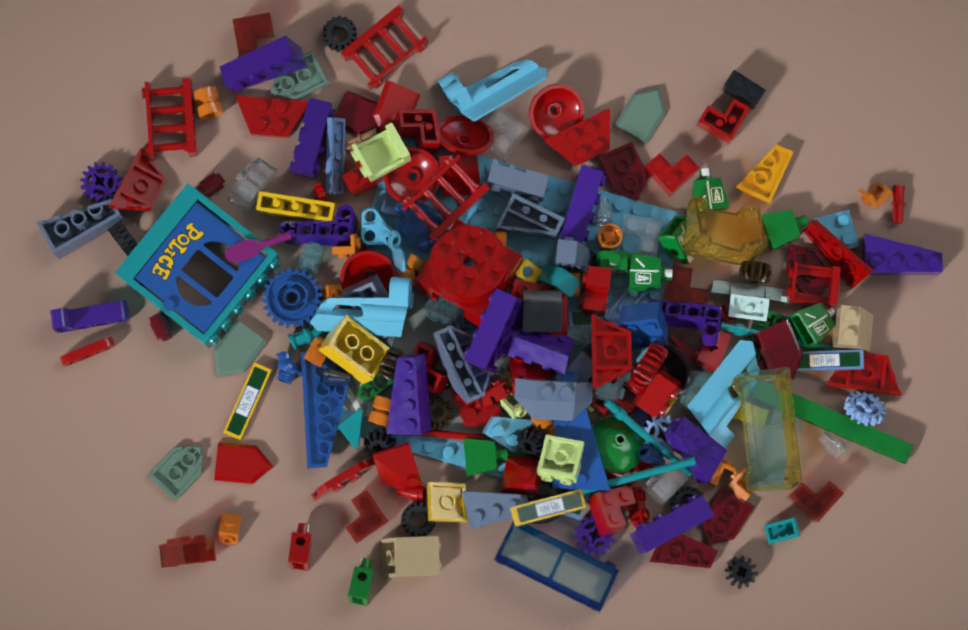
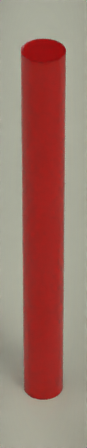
(453, 435)

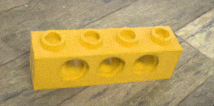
(294, 207)

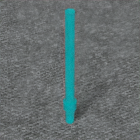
(739, 329)
(621, 414)
(647, 473)

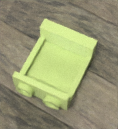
(381, 153)

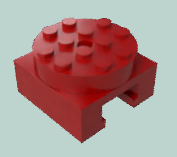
(466, 286)

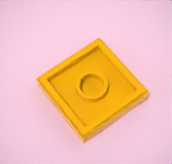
(446, 502)

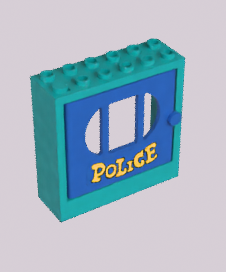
(167, 263)

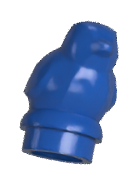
(287, 368)

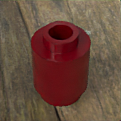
(211, 184)
(161, 326)

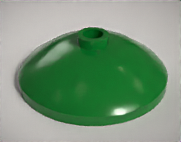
(617, 456)

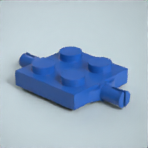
(413, 228)

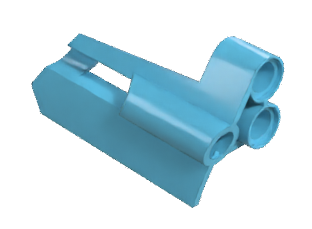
(485, 97)
(381, 231)
(378, 315)
(713, 403)

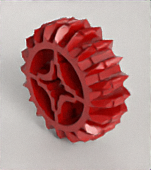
(648, 367)

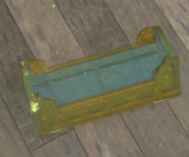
(769, 429)

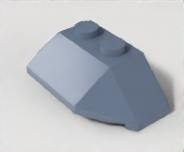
(466, 379)
(553, 398)

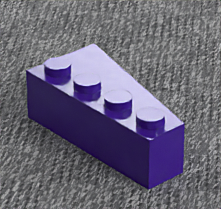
(263, 64)
(312, 139)
(582, 203)
(898, 258)
(493, 331)
(540, 347)
(410, 397)
(671, 525)

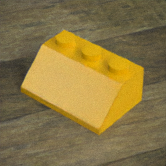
(354, 349)

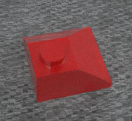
(469, 165)
(397, 467)
(521, 475)

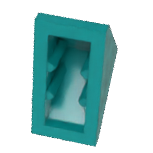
(559, 279)
(352, 428)
(782, 530)

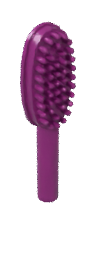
(249, 248)

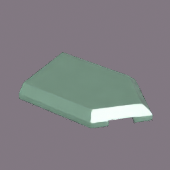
(301, 82)
(642, 114)
(237, 350)
(178, 470)

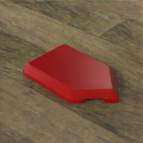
(393, 98)
(240, 463)

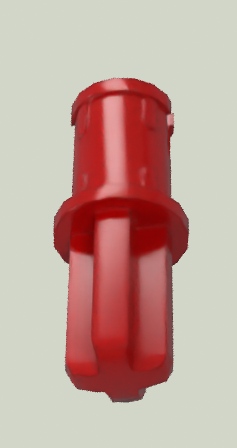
(898, 204)

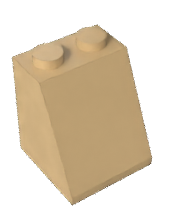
(852, 329)
(410, 557)

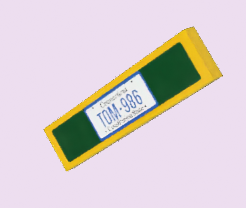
(247, 401)
(548, 507)

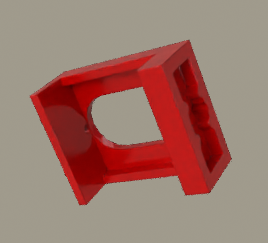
(817, 271)

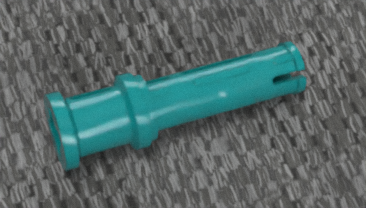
(304, 336)

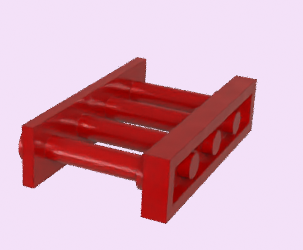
(381, 29)
(187, 126)
(448, 215)

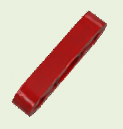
(87, 351)

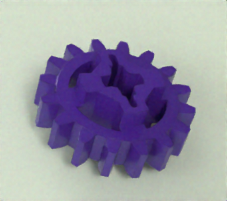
(107, 178)
(585, 532)

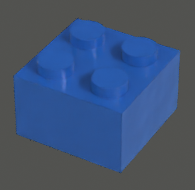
(645, 323)

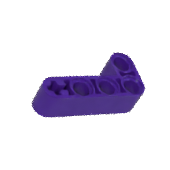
(317, 228)
(90, 316)
(700, 320)

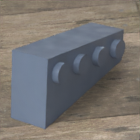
(79, 227)

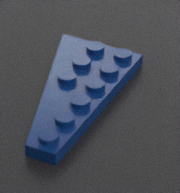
(321, 411)
(592, 472)

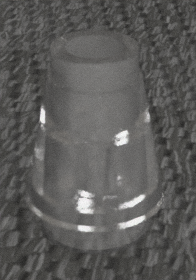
(602, 213)
(832, 445)

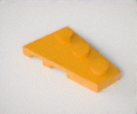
(766, 175)

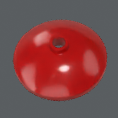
(567, 112)
(465, 136)
(399, 182)
(365, 261)

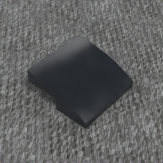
(542, 311)

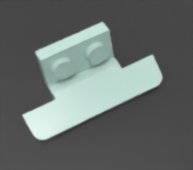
(748, 300)

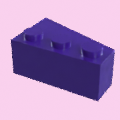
(693, 442)

